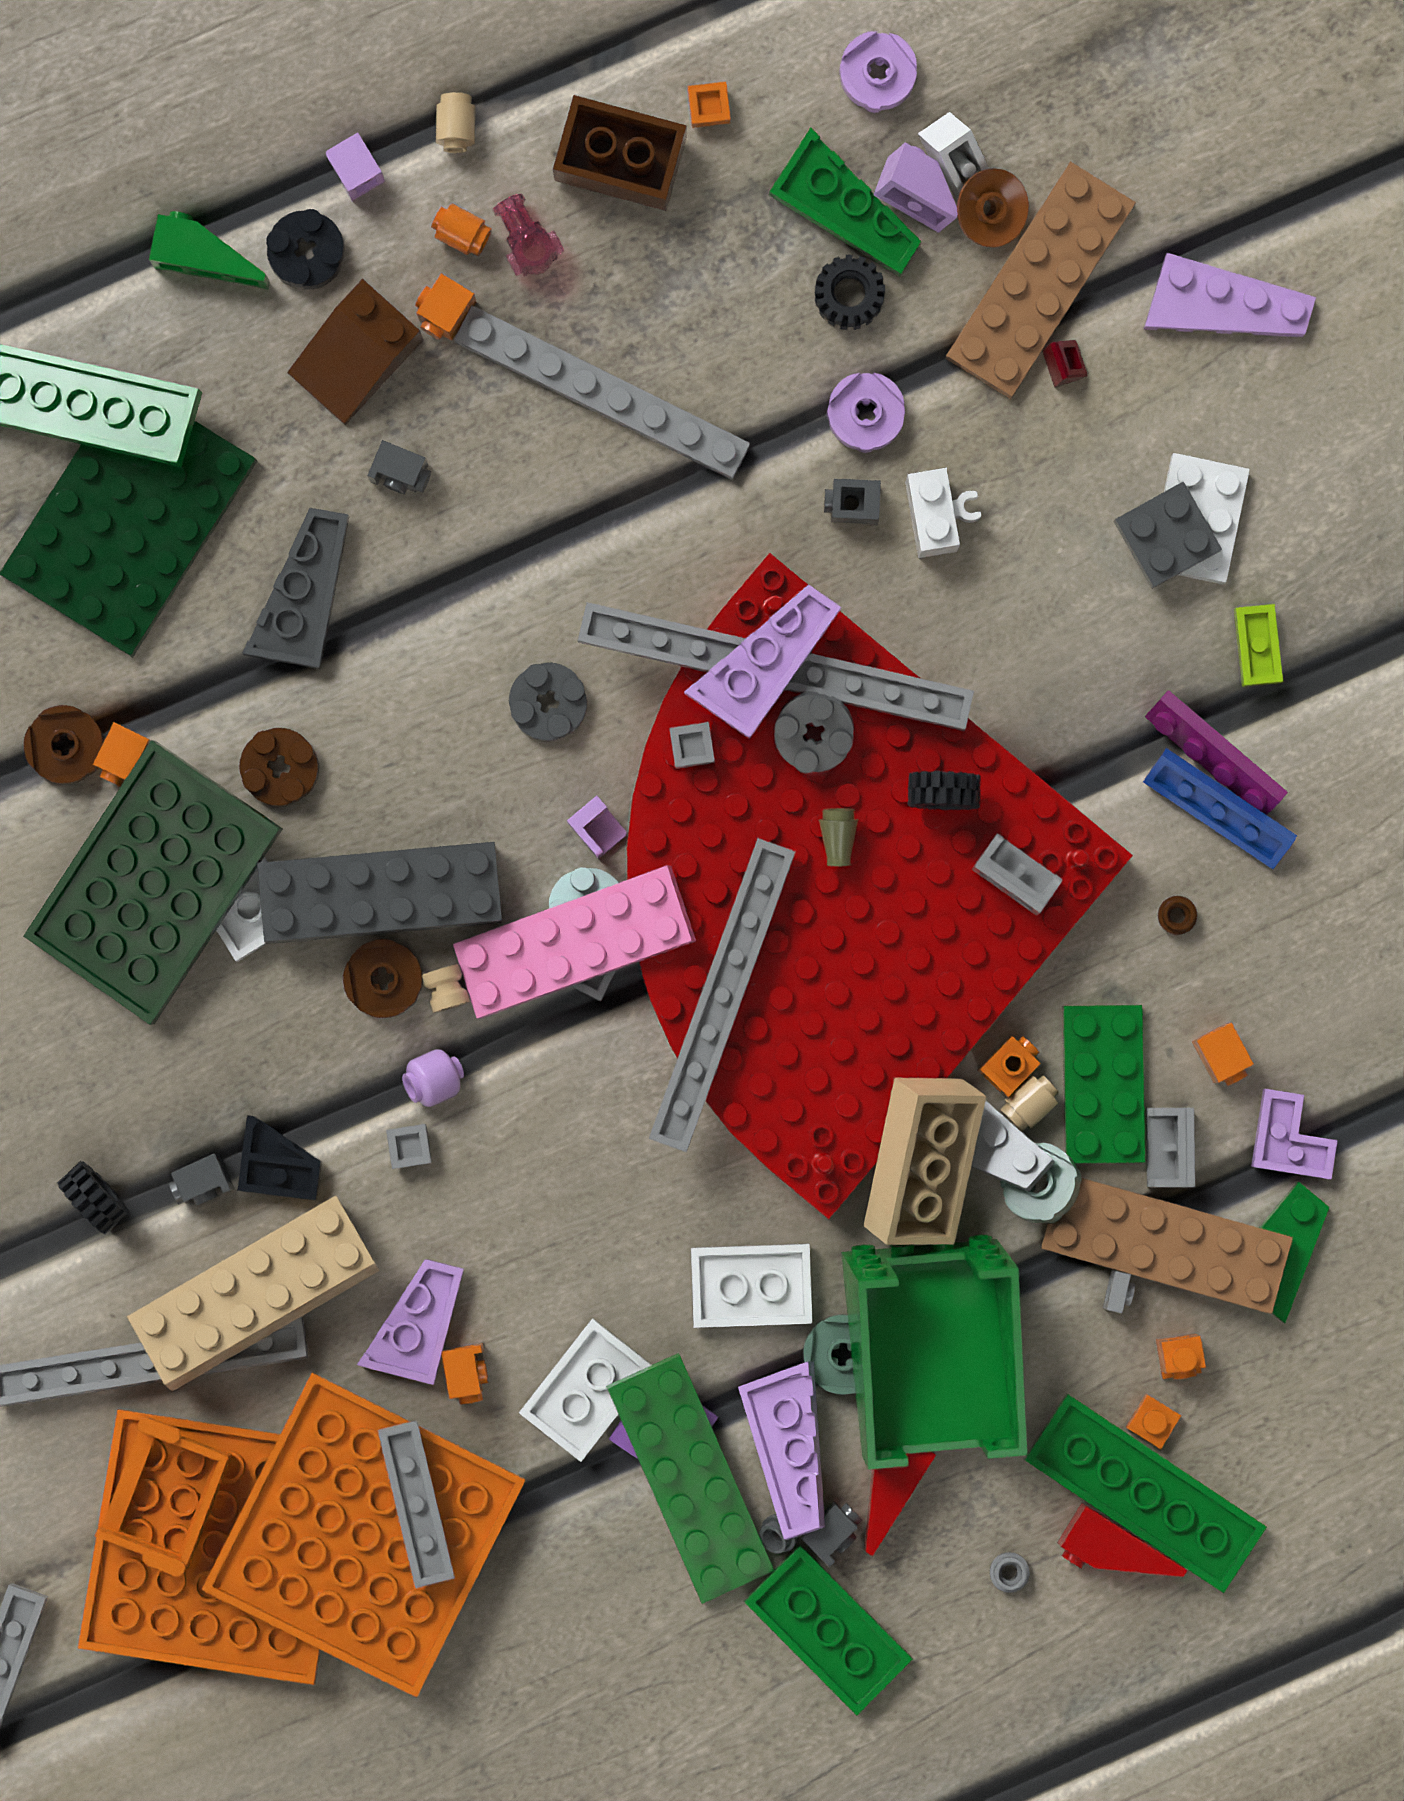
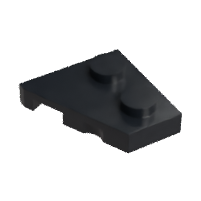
(276, 1164)

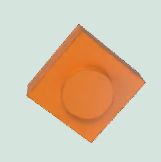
(709, 104)
(1153, 1421)

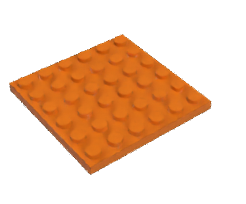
(326, 1544)
(168, 1616)

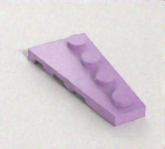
(1218, 300)
(758, 671)
(787, 1441)

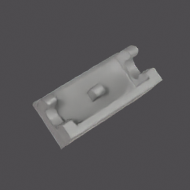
(1017, 874)
(1170, 1147)

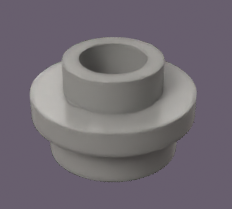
(1017, 1582)

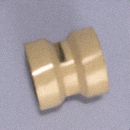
(446, 989)

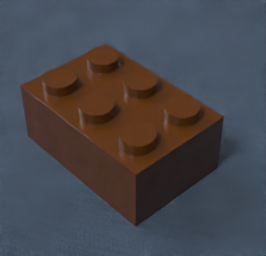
(619, 152)

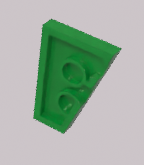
(1300, 1217)

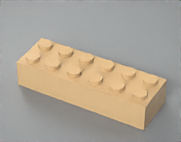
(253, 1293)

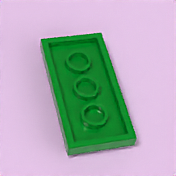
(1103, 1083)
(828, 1630)

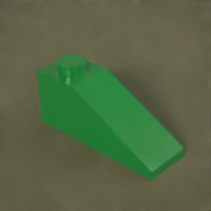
(193, 250)

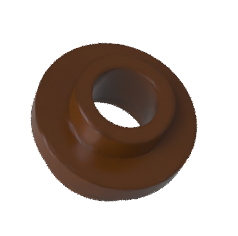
(1188, 909)

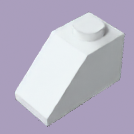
(954, 149)

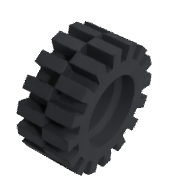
(854, 269)
(944, 790)
(93, 1197)

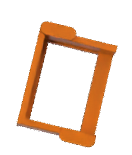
(153, 1554)

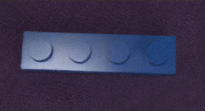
(1219, 808)

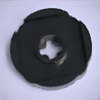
(307, 227)

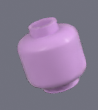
(432, 1078)

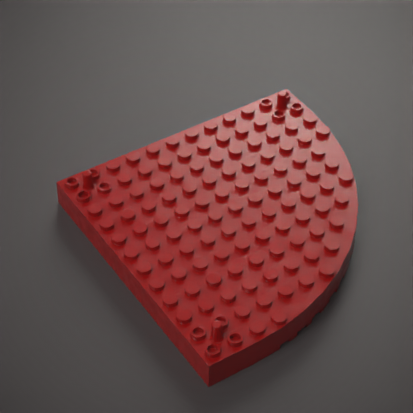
(863, 962)

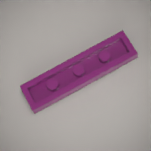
(1215, 753)

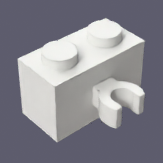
(935, 512)

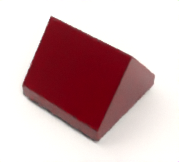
(1064, 362)

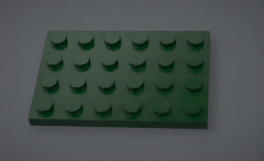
(125, 534)
(152, 882)

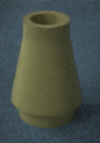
(838, 835)

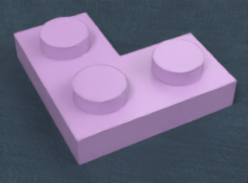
(1281, 1146)

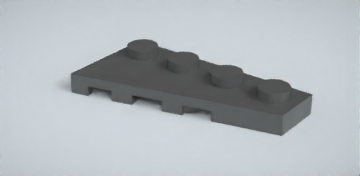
(302, 598)

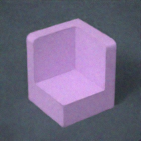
(355, 166)
(597, 827)

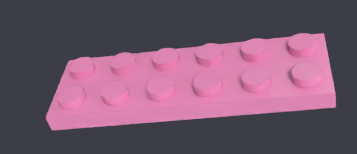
(574, 942)

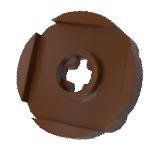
(46, 731)
(259, 778)
(364, 965)

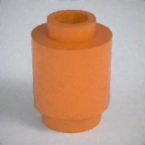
(461, 230)

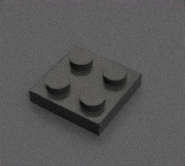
(1167, 535)

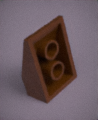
(355, 351)

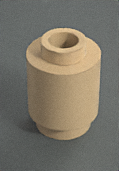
(455, 122)
(1030, 1102)

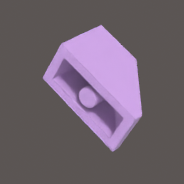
(917, 187)

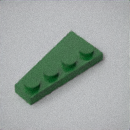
(839, 202)

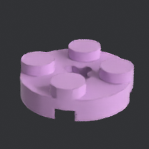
(881, 49)
(866, 389)

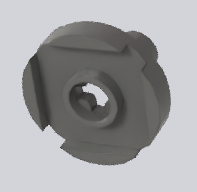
(568, 691)
(820, 710)

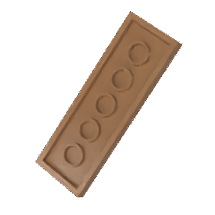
(1040, 280)
(1172, 1245)

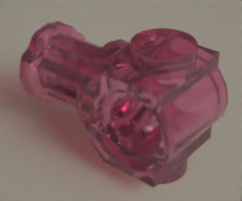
(525, 236)

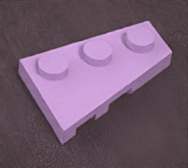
(417, 1326)

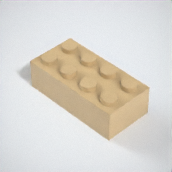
(924, 1161)

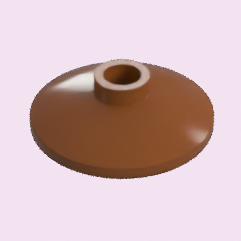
(1007, 210)

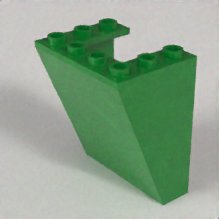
(936, 1349)

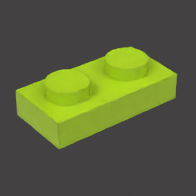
(1258, 645)

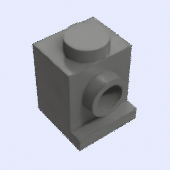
(399, 469)
(864, 491)
(201, 1180)
(837, 1533)

